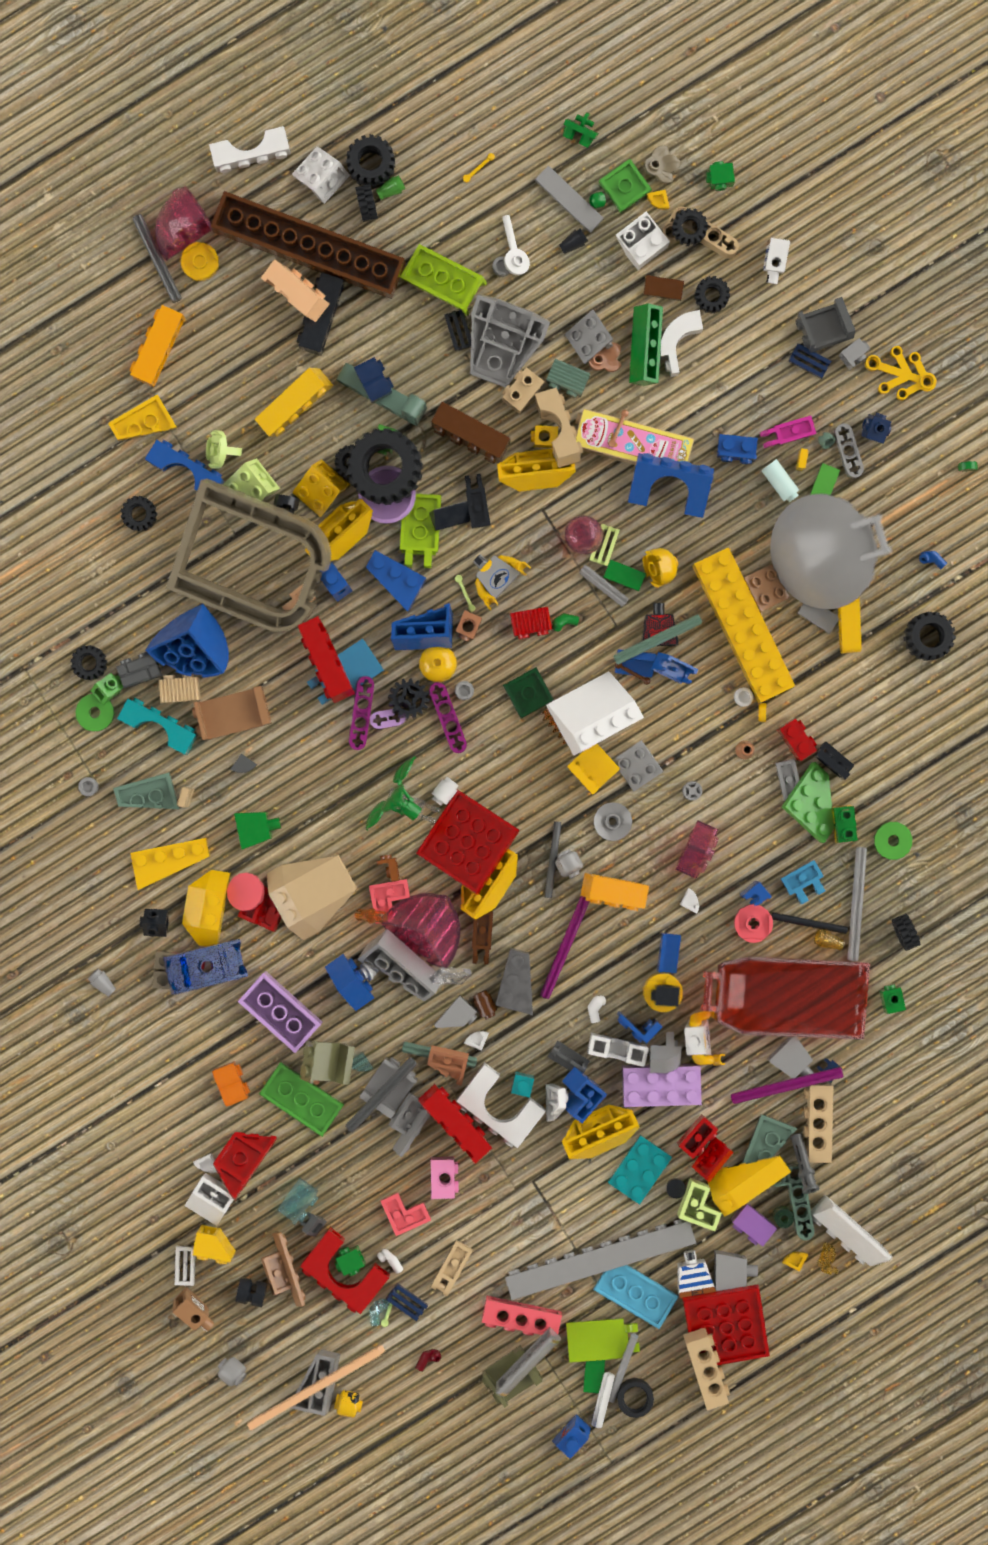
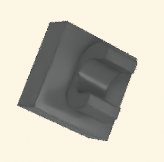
(313, 1225)

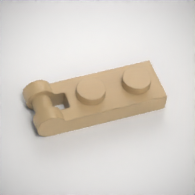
(452, 1267)

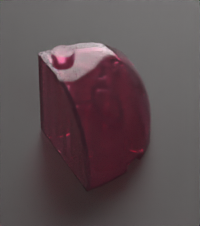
(180, 223)
(426, 926)

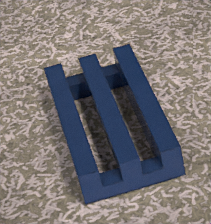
(820, 358)
(419, 1311)

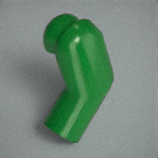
(564, 619)

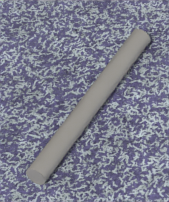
(623, 1366)

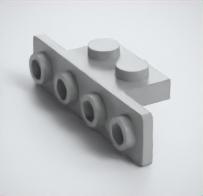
(408, 1121)

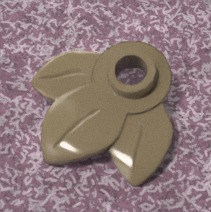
(665, 164)

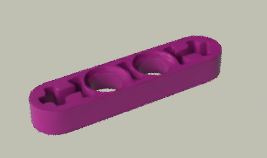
(358, 712)
(451, 716)

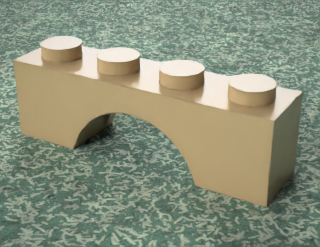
(551, 408)

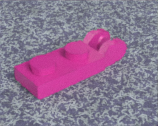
(790, 431)

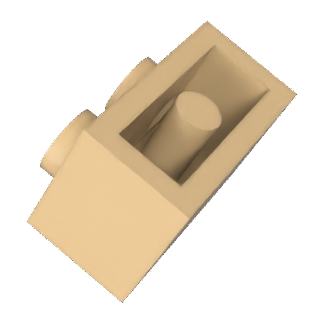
(522, 390)

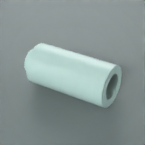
(781, 481)

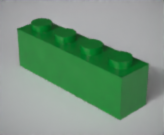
(646, 344)

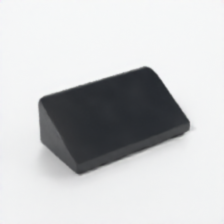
(450, 516)

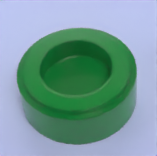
(967, 466)

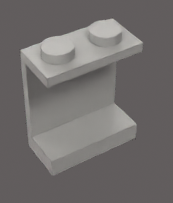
(394, 1099)

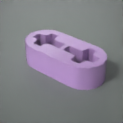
(385, 724)

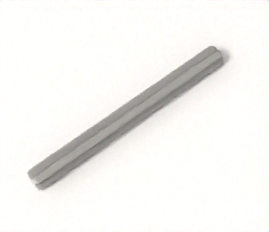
(857, 904)

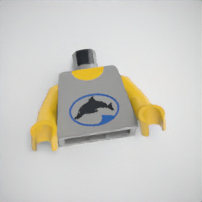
(496, 576)

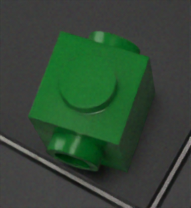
(720, 176)
(895, 1005)
(349, 1260)

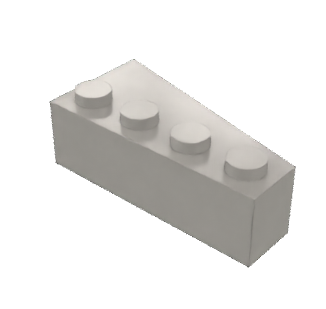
(400, 964)

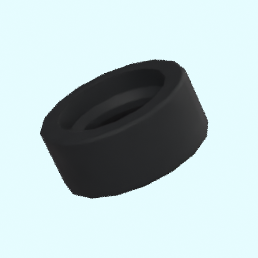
(640, 1412)

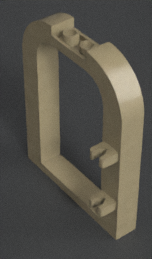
(266, 516)

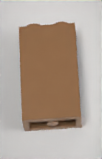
(231, 713)

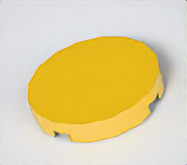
(199, 261)

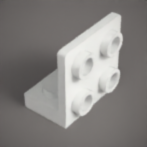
(321, 174)

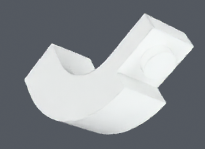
(682, 326)

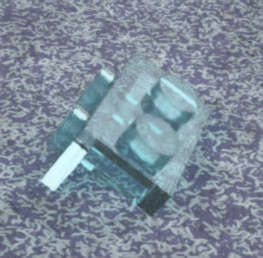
(298, 1201)

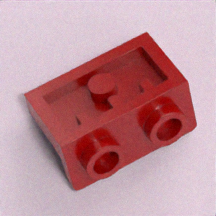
(712, 1159)

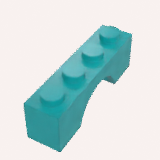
(179, 737)

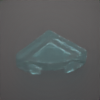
(361, 1063)

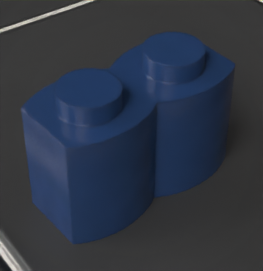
(373, 379)

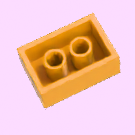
(614, 892)

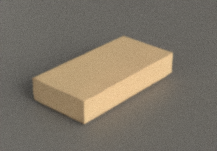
(185, 797)

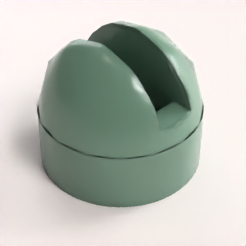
(826, 440)

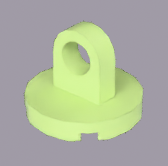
(217, 449)

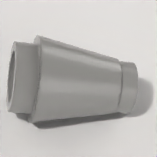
(101, 982)

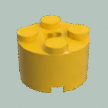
(660, 979)

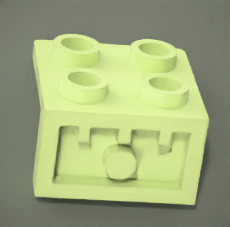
(253, 480)

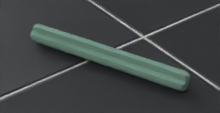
(657, 639)

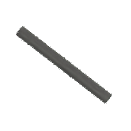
(553, 856)

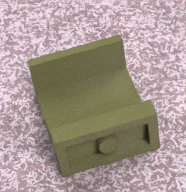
(327, 1062)
(497, 1370)

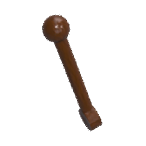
(646, 681)

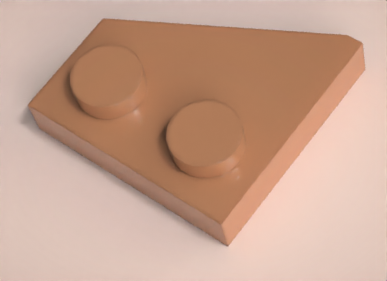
(448, 1062)

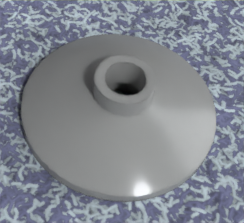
(623, 821)

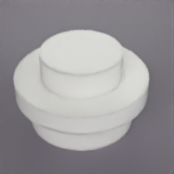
(367, 972)

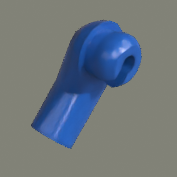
(932, 557)

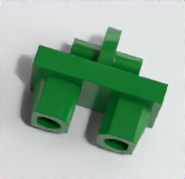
(588, 134)

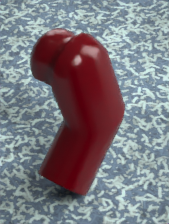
(428, 1356)

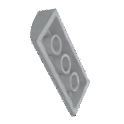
(527, 1362)

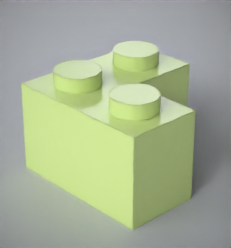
(694, 1208)

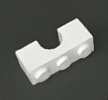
(617, 1048)

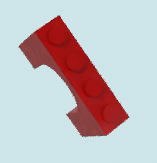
(355, 1295)

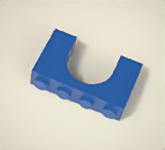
(651, 468)

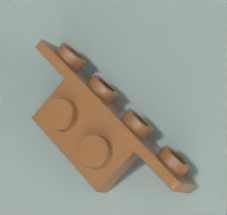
(281, 1272)

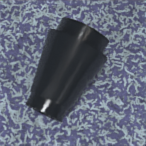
(573, 241)

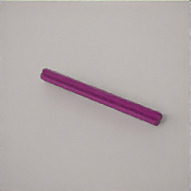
(564, 948)
(787, 1085)

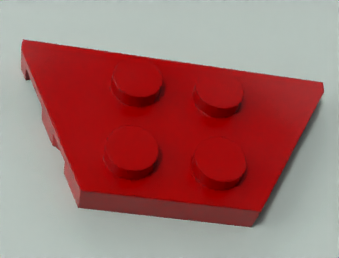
(241, 1159)

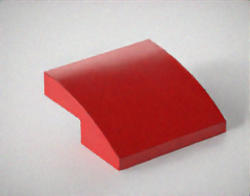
(264, 914)

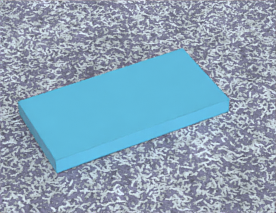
(637, 1294)

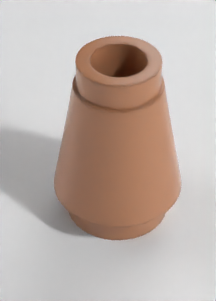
(740, 750)

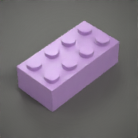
(280, 1011)
(661, 1089)

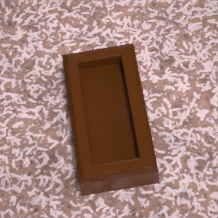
(663, 288)

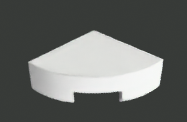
(690, 901)
(477, 1039)
(205, 1163)

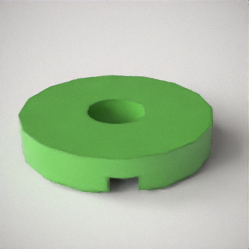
(87, 721)
(904, 840)

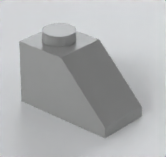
(457, 1014)

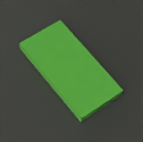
(301, 1099)

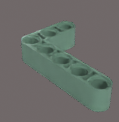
(408, 408)

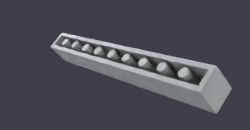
(601, 1259)

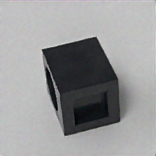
(665, 995)

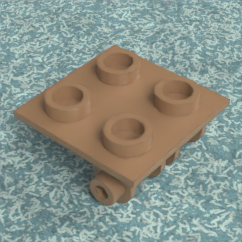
(766, 588)

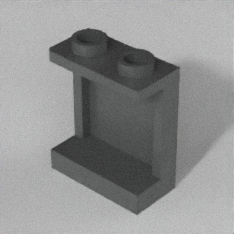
(826, 326)

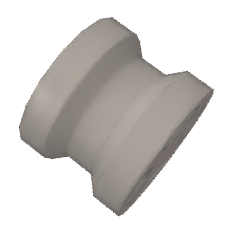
(694, 788)

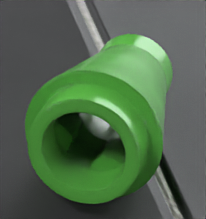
(391, 187)

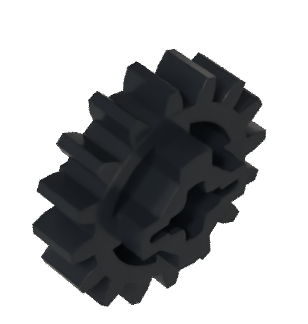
(416, 696)

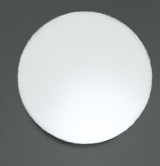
(743, 697)

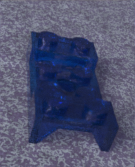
(186, 972)

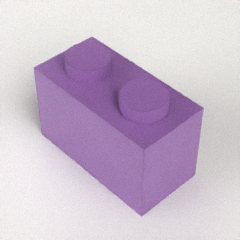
(753, 1224)

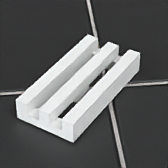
(185, 1266)

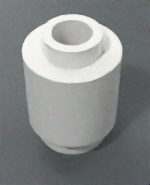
(444, 791)

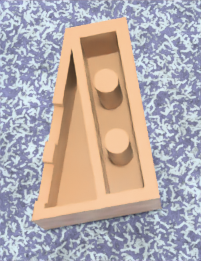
(296, 290)

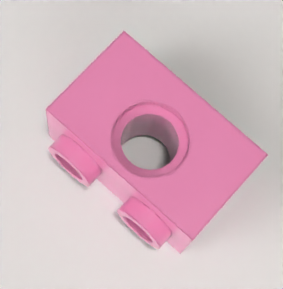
(442, 1189)

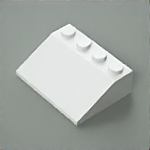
(594, 712)
(849, 1232)

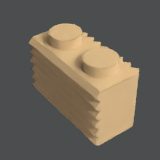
(179, 689)

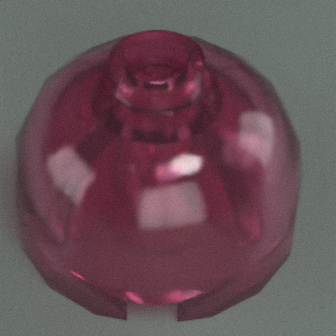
(584, 534)

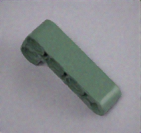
(797, 1202)

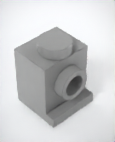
(854, 353)

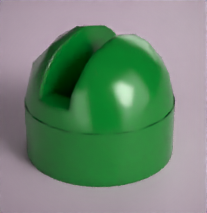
(597, 200)

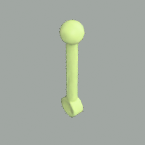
(458, 579)
(385, 1322)

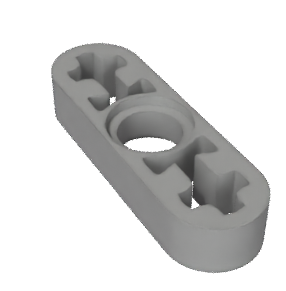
(857, 463)

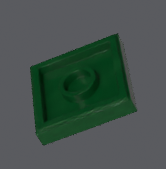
(528, 692)

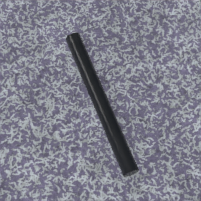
(809, 923)

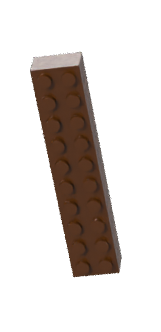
(307, 244)

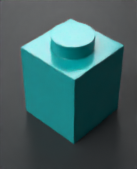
(522, 1084)

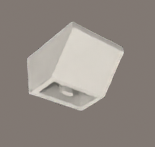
(642, 240)
(210, 1199)

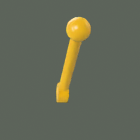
(466, 178)

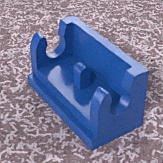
(673, 668)
(756, 892)

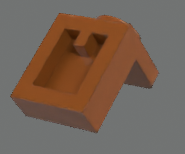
(392, 869)

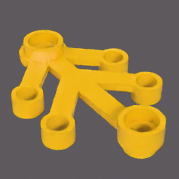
(903, 373)

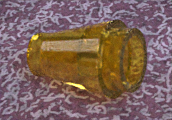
(828, 940)

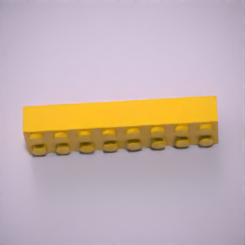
(743, 625)

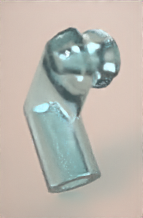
(375, 1309)

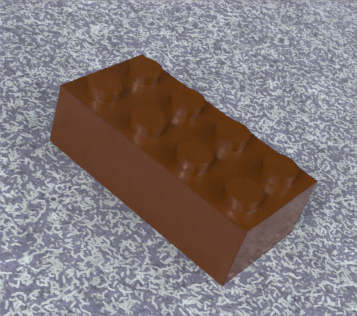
(470, 432)

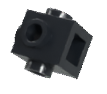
(155, 922)

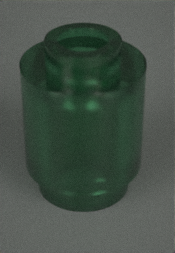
(783, 1211)

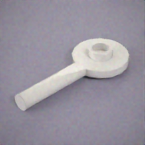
(515, 260)

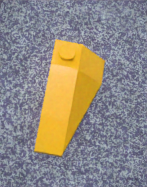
(740, 1184)

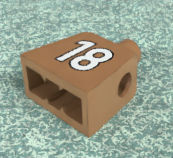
(192, 1310)

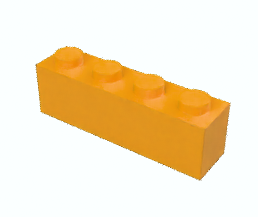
(157, 345)

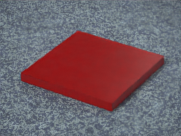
(468, 842)
(733, 1320)

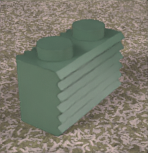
(567, 378)

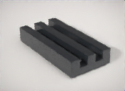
(454, 314)

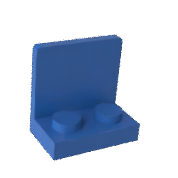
(649, 1030)

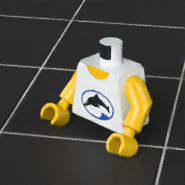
(698, 1039)

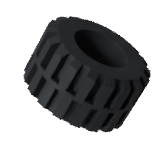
(366, 146)
(945, 632)

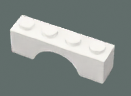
(272, 146)

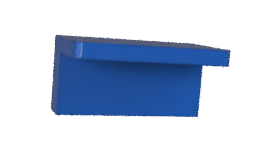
(639, 664)
(668, 953)

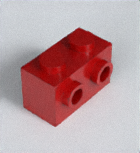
(797, 740)
(698, 1136)

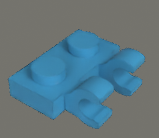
(802, 877)

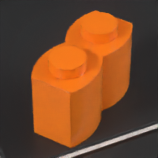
(230, 1083)

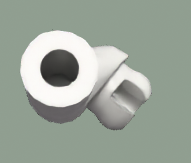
(594, 1006)
(385, 1254)

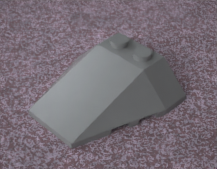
(503, 339)

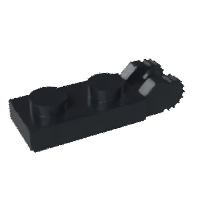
(477, 503)

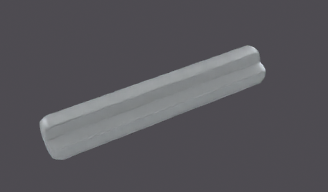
(603, 585)

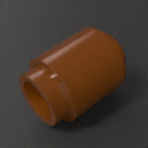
(484, 1004)

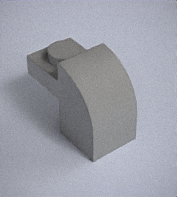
(665, 1058)

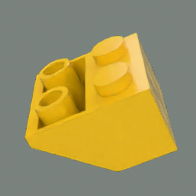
(213, 1244)

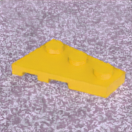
(143, 420)

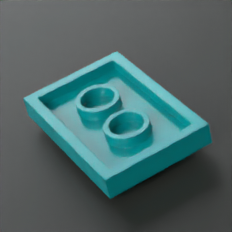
(640, 1169)

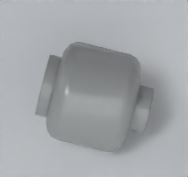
(568, 864)
(231, 1371)

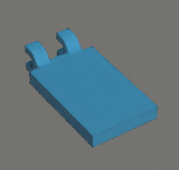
(357, 662)

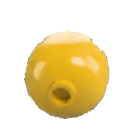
(660, 566)
(437, 664)

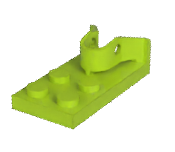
(442, 278)

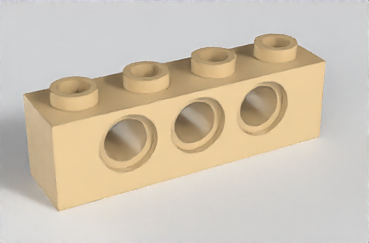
(823, 1152)
(715, 1395)

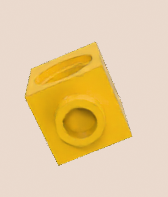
(551, 430)

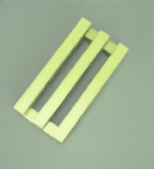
(609, 529)

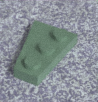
(148, 793)
(767, 1139)

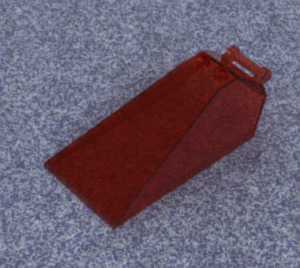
(790, 997)

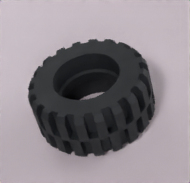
(363, 452)

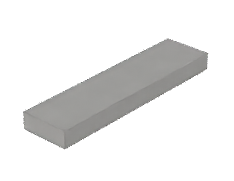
(569, 199)

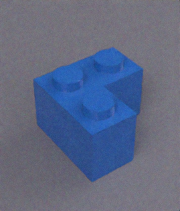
(350, 982)
(584, 1095)

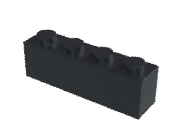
(316, 333)

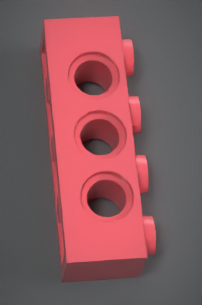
(494, 1305)

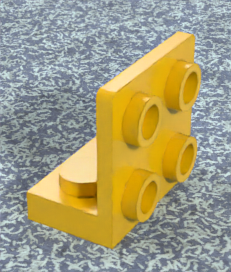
(320, 487)
(593, 768)

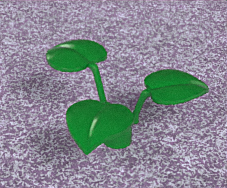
(395, 800)

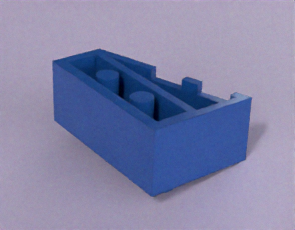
(396, 579)
(424, 631)

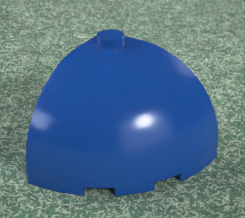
(192, 644)

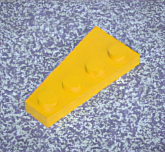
(164, 861)

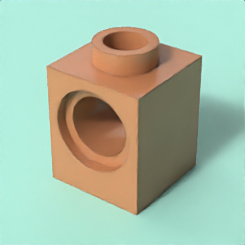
(468, 617)

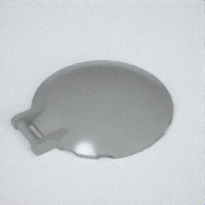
(825, 550)

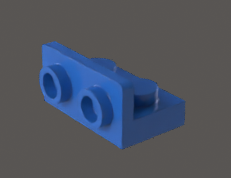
(737, 448)

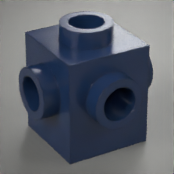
(876, 427)

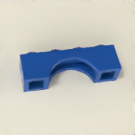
(164, 457)

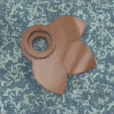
(607, 358)

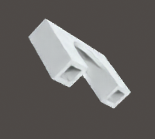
(513, 1129)

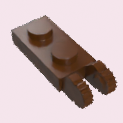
(482, 936)

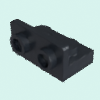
(834, 760)

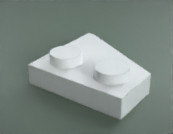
(555, 1101)

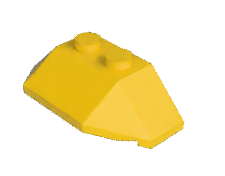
(533, 470)
(346, 527)
(493, 890)
(206, 907)
(600, 1132)

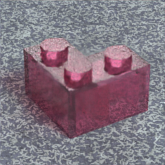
(698, 850)

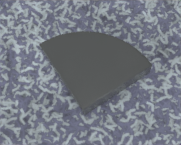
(243, 764)

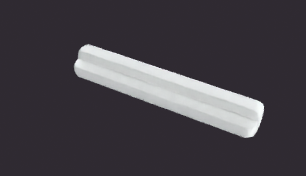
(603, 1399)

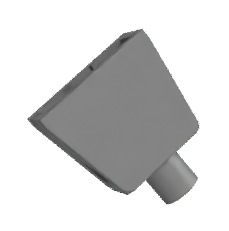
(791, 1058)
(731, 1270)

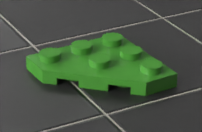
(812, 803)

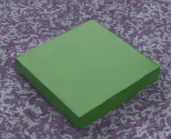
(625, 185)

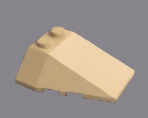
(310, 893)

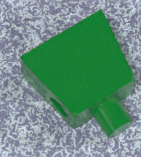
(255, 828)

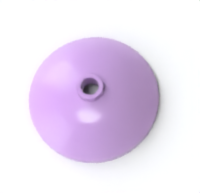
(396, 511)

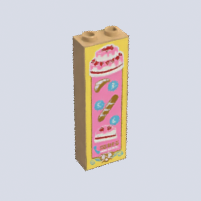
(633, 438)

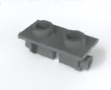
(567, 1057)

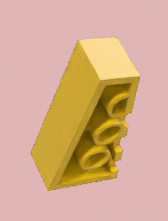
(294, 401)

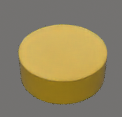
(762, 712)

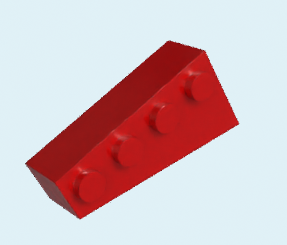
(326, 660)
(456, 1124)

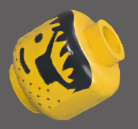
(348, 1403)

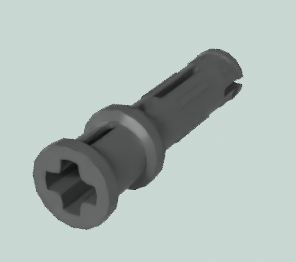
(806, 1172)

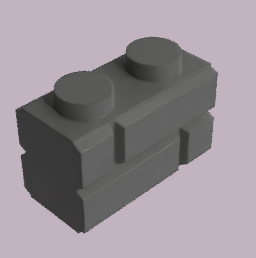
(138, 670)

